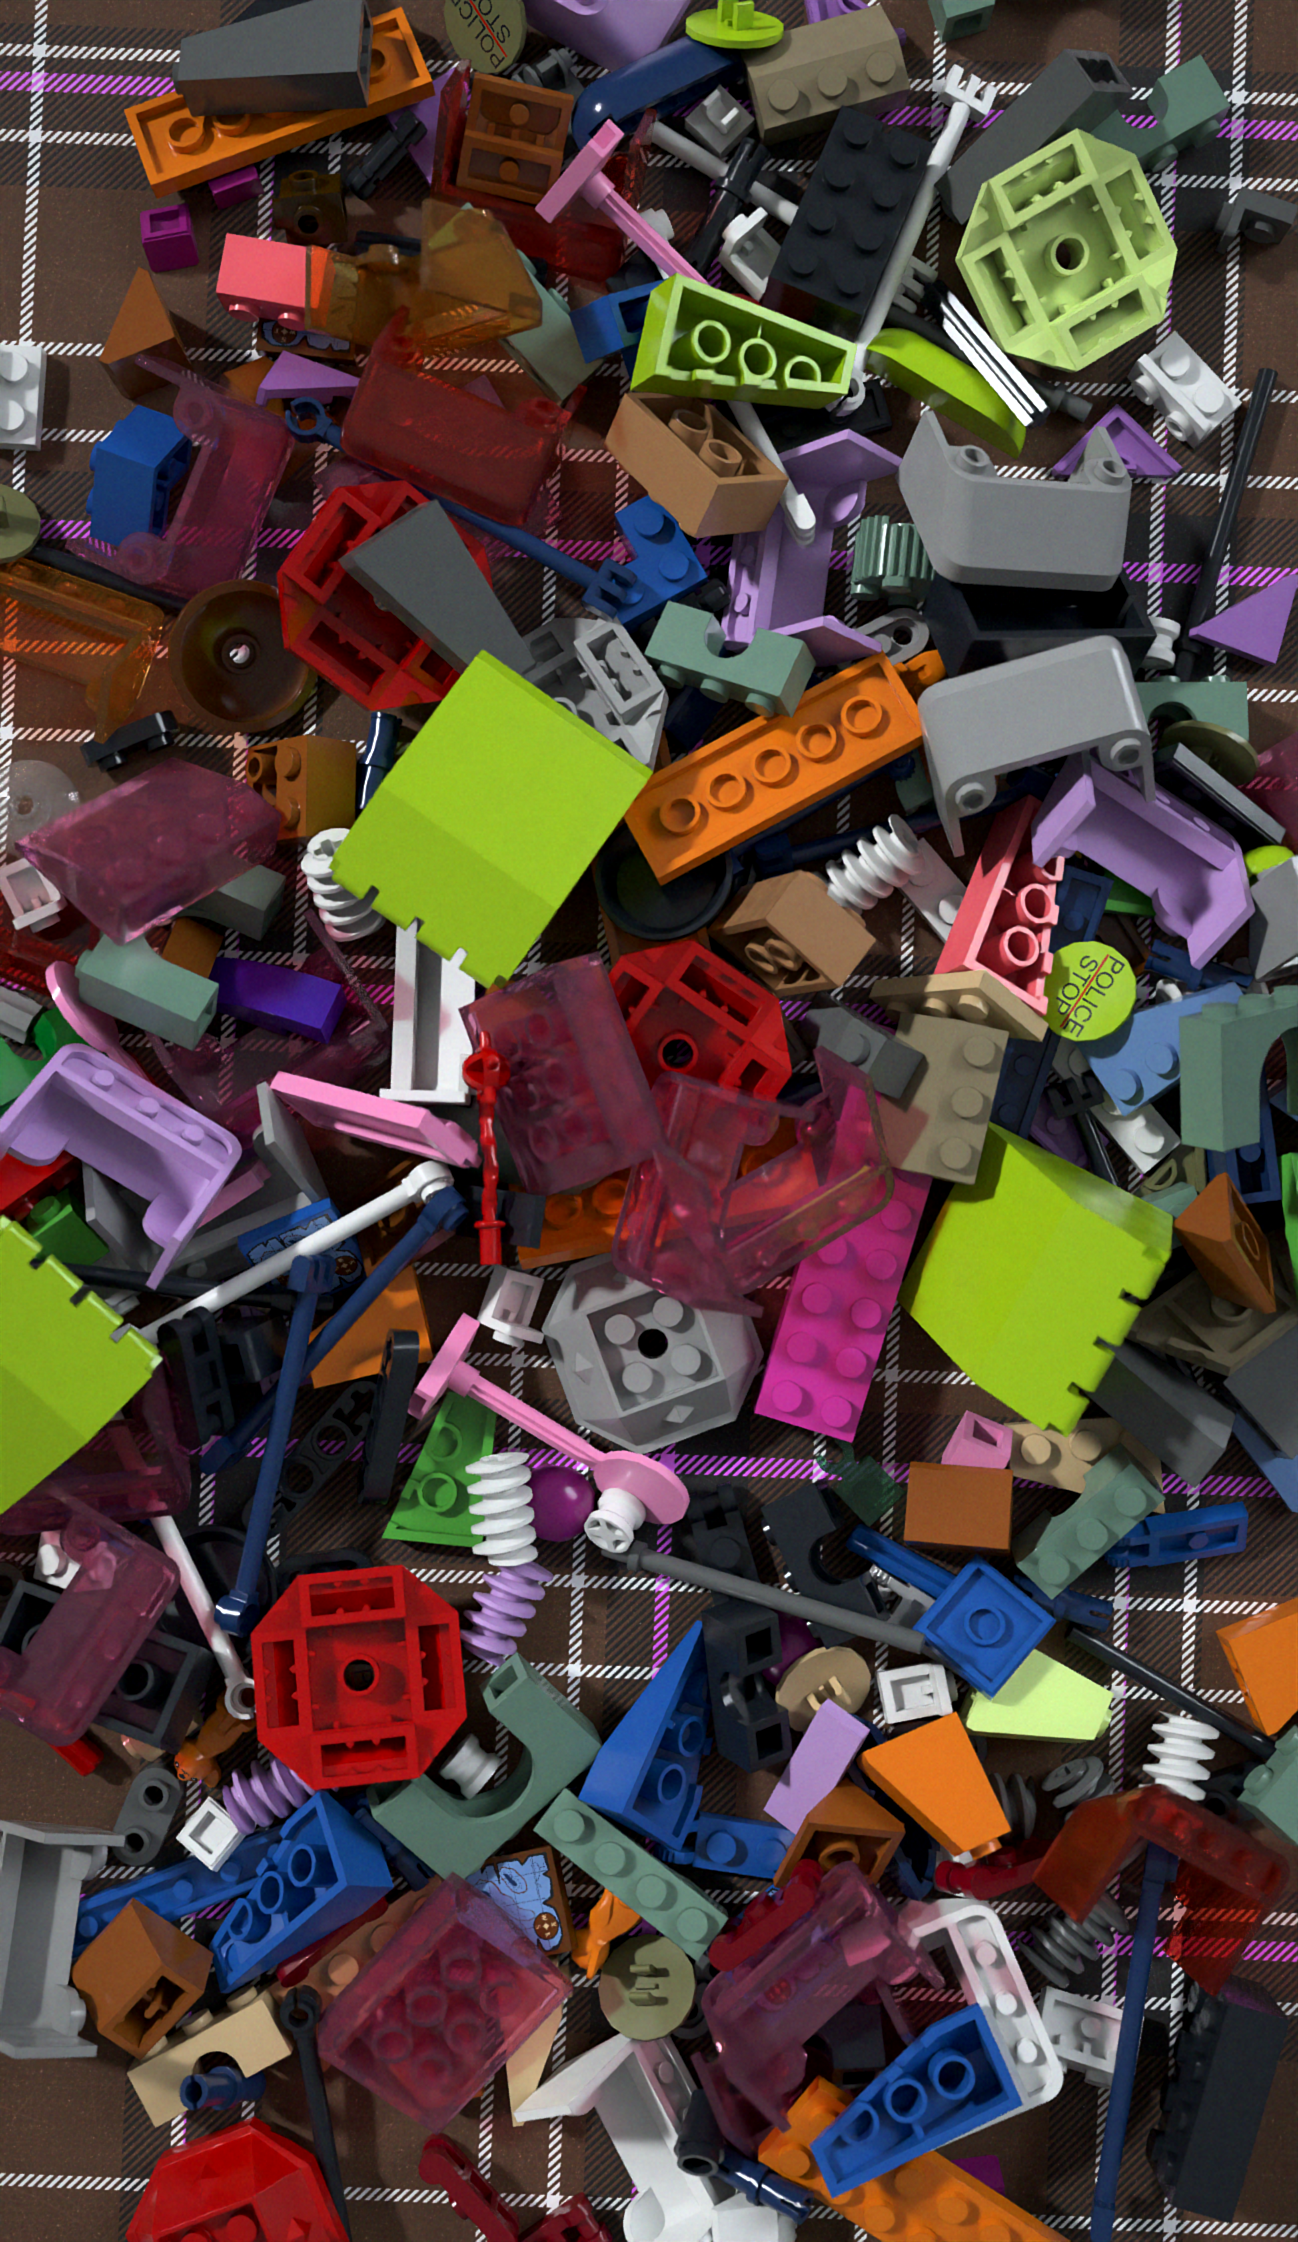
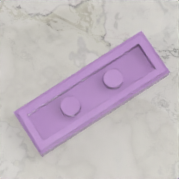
(816, 1764)

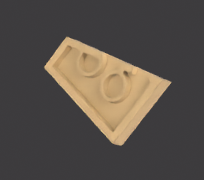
(960, 996)
(1063, 1460)

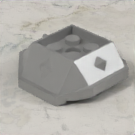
(601, 680)
(636, 1396)

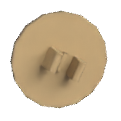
(823, 1675)

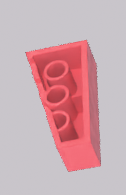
(1008, 910)

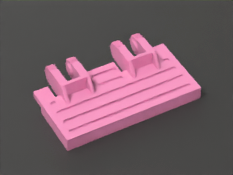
(377, 1120)

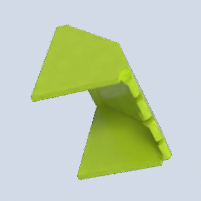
(488, 820)
(1033, 1275)
(56, 1364)

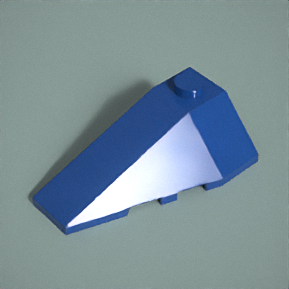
(654, 1755)
(311, 1886)
(924, 2098)

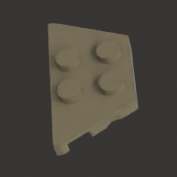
(1214, 1331)

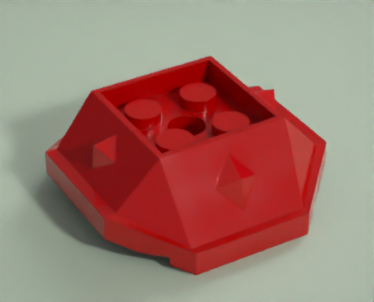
(334, 619)
(710, 1004)
(347, 1734)
(237, 2189)

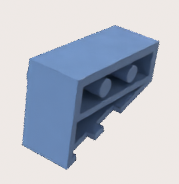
(1144, 1053)

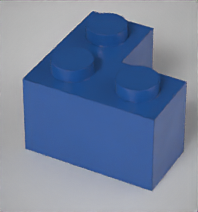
(613, 325)
(135, 475)
(660, 560)

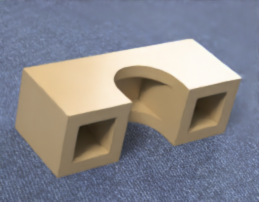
(244, 2029)

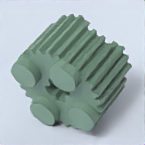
(890, 564)

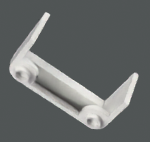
(427, 1025)
(994, 1980)
(642, 2102)

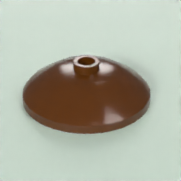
(241, 693)

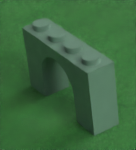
(159, 995)
(1223, 1065)
(463, 1833)

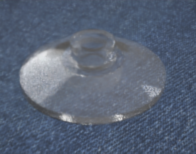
(51, 795)

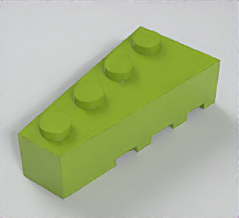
(735, 350)

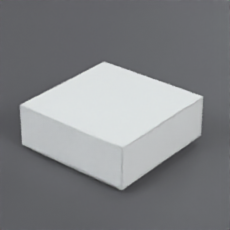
(211, 1834)

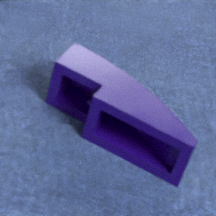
(278, 998)

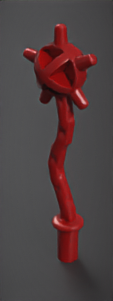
(486, 1073)

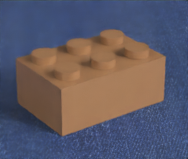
(695, 464)
(792, 934)

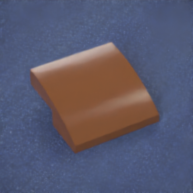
(513, 138)

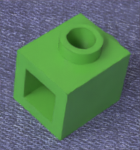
(63, 1230)

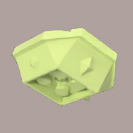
(1118, 244)

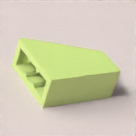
(1040, 1704)

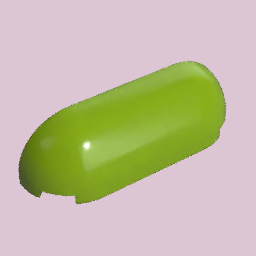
(945, 386)

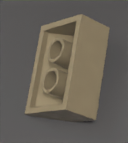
(819, 68)
(948, 1101)

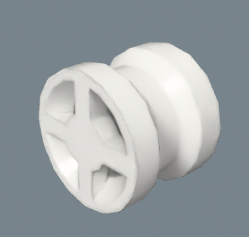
(1161, 654)
(615, 1520)
(470, 1766)

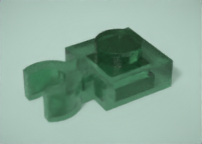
(863, 1484)

